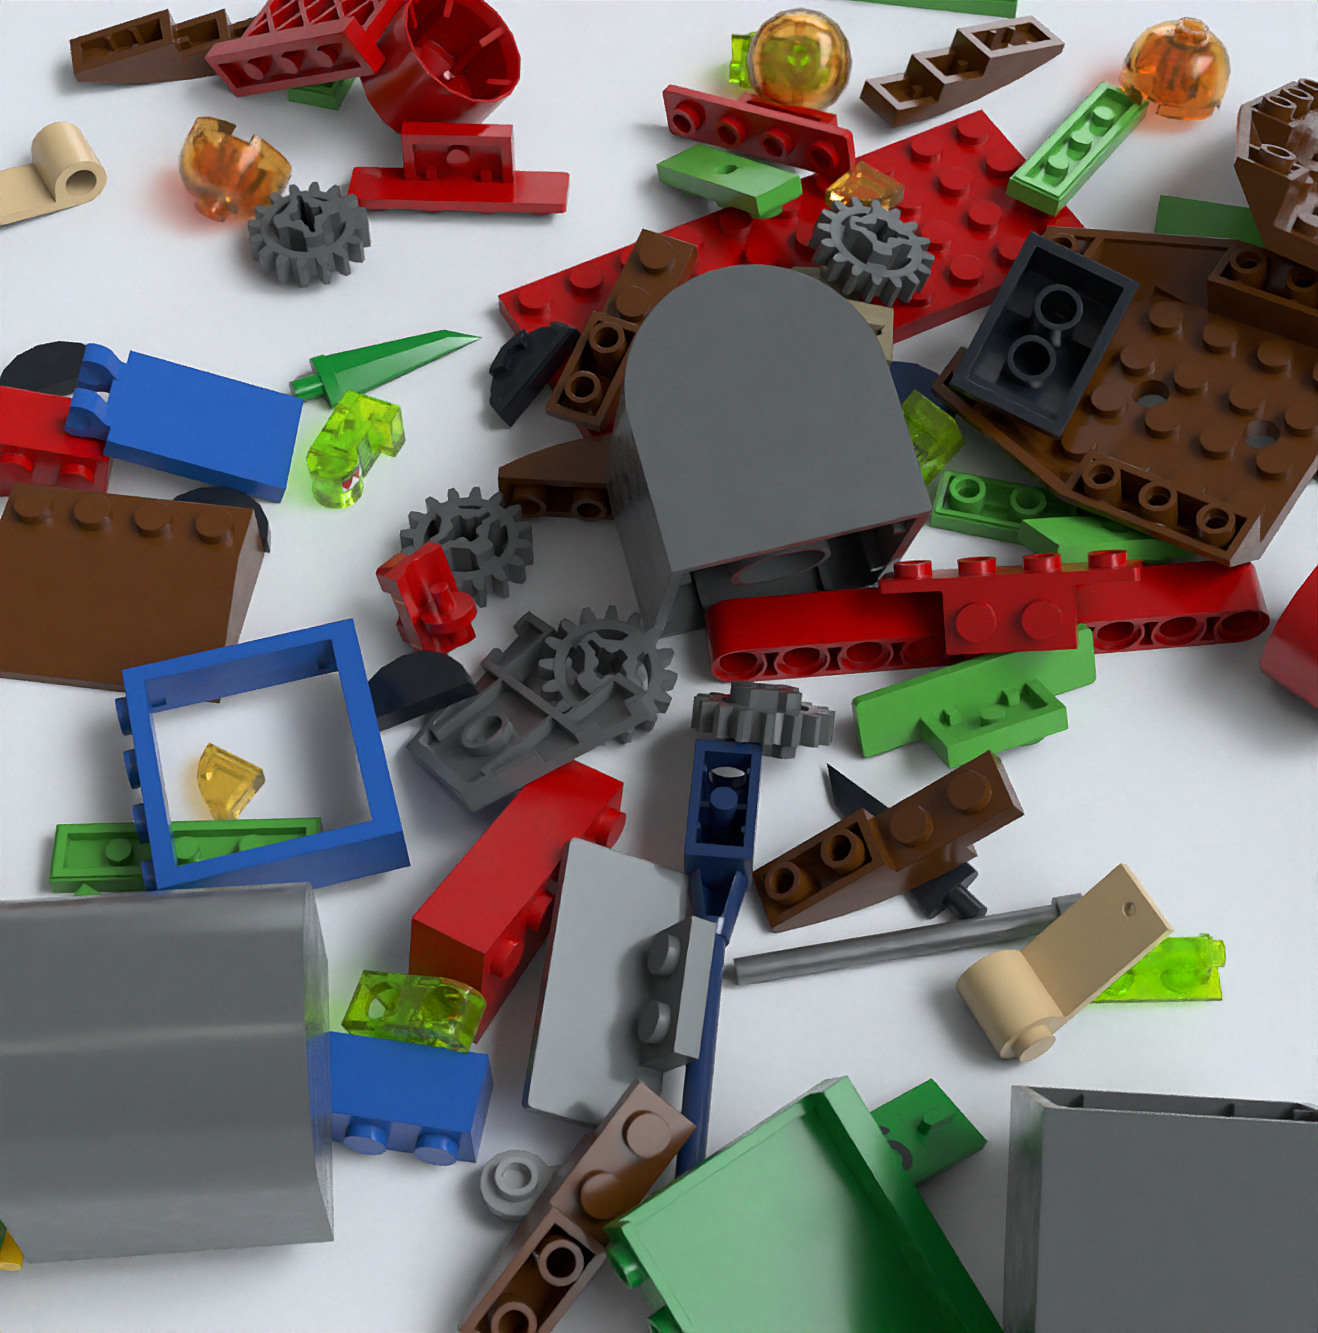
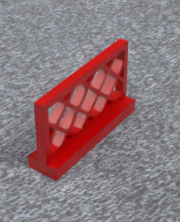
(304, 45)

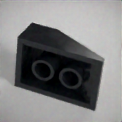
(1044, 335)

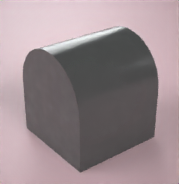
(758, 448)
(164, 1072)
(1160, 1214)

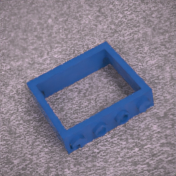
(237, 669)

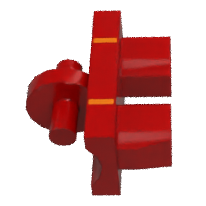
(427, 600)

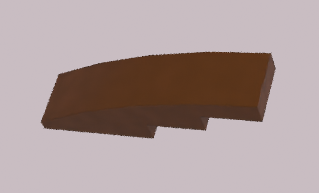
(152, 48)
(971, 68)

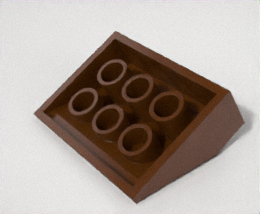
(118, 582)

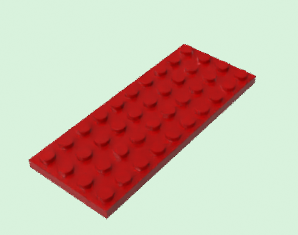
(952, 190)

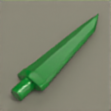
(374, 365)

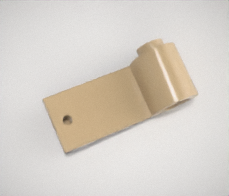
(60, 175)
(1037, 990)

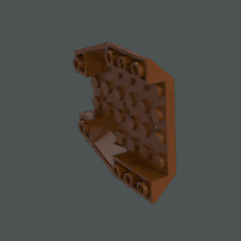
(1280, 168)
(1235, 356)

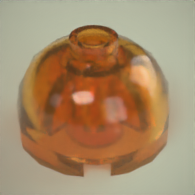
(1178, 68)
(818, 81)
(228, 172)

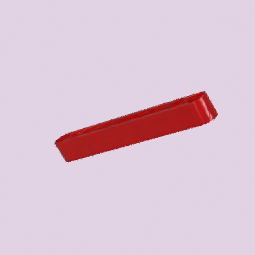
(902, 631)

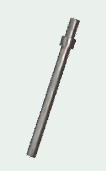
(900, 943)

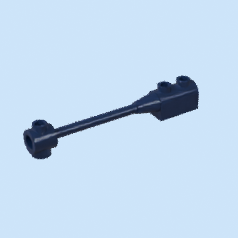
(720, 872)

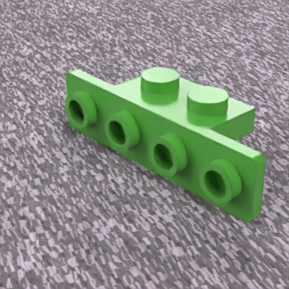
(976, 703)

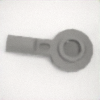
(514, 1183)

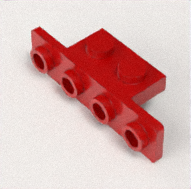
(762, 129)
(459, 171)
(1011, 606)

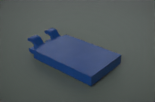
(186, 421)

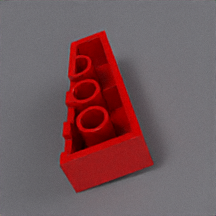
(40, 451)
(502, 894)

